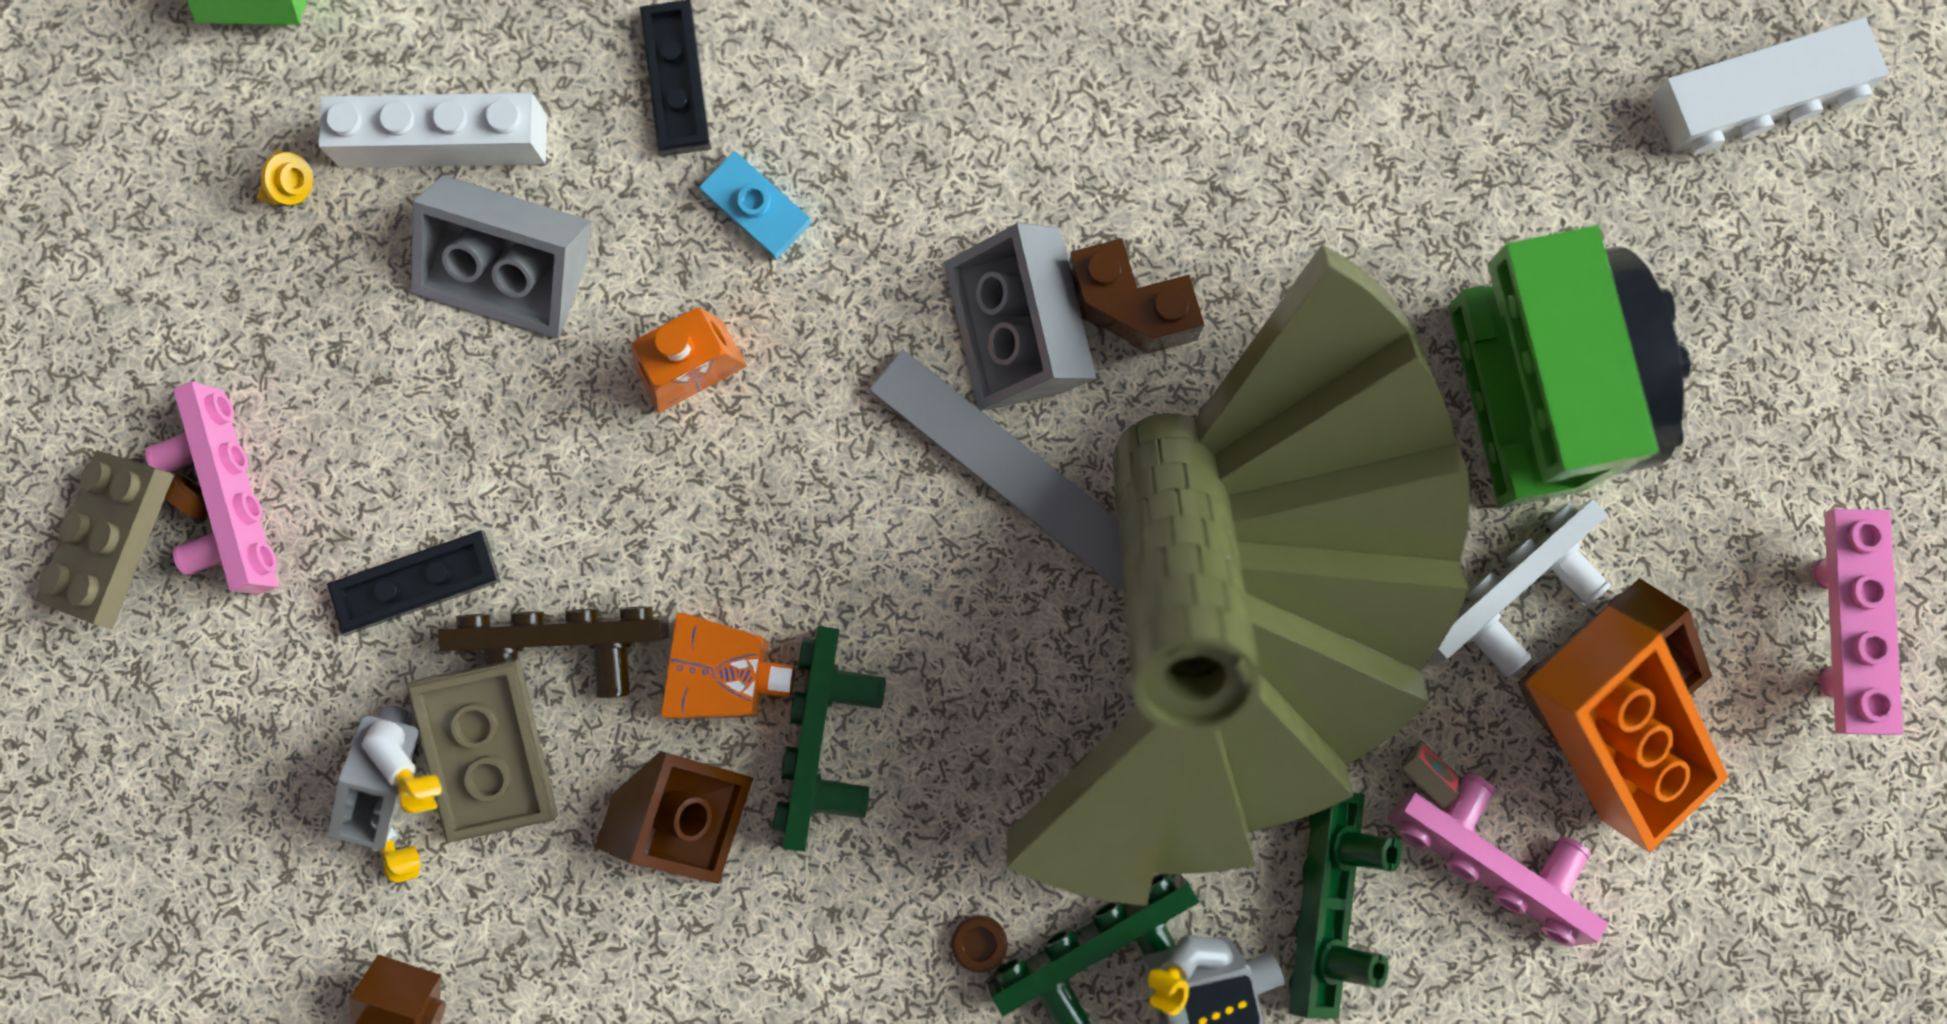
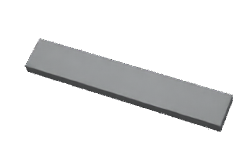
(1002, 464)

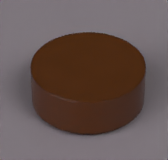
(187, 497)
(979, 943)

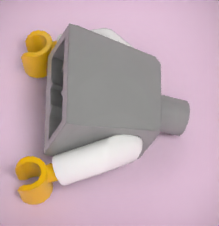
(375, 782)

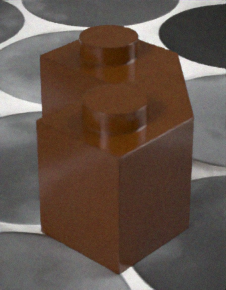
(1145, 316)
(397, 995)

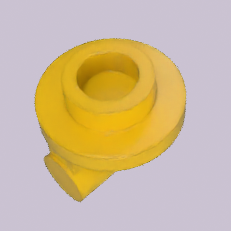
(285, 179)

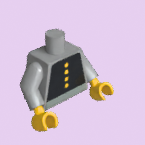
(1209, 982)

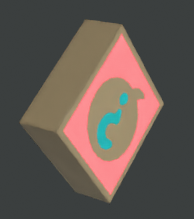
(1432, 774)

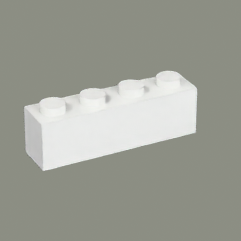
(1768, 86)
(433, 130)

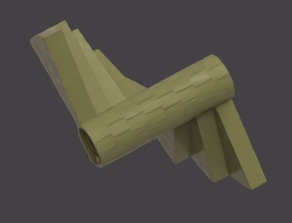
(1275, 590)

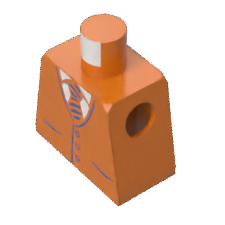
(685, 357)
(719, 672)

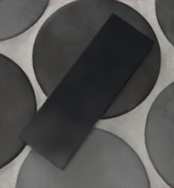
(675, 78)
(413, 582)

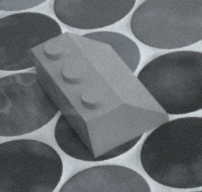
(497, 255)
(1019, 317)

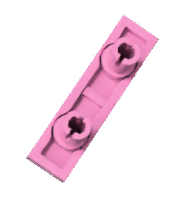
(226, 490)
(1862, 622)
(1515, 886)

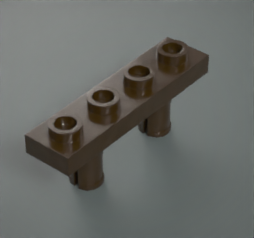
(581, 627)

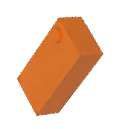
(1628, 727)

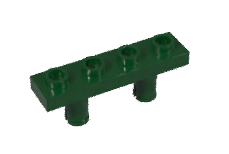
(800, 763)
(1326, 908)
(1071, 952)

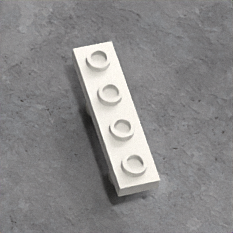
(1529, 560)

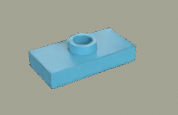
(755, 205)

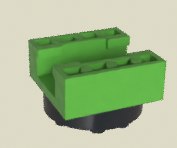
(1570, 365)

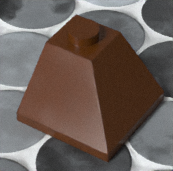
(676, 817)

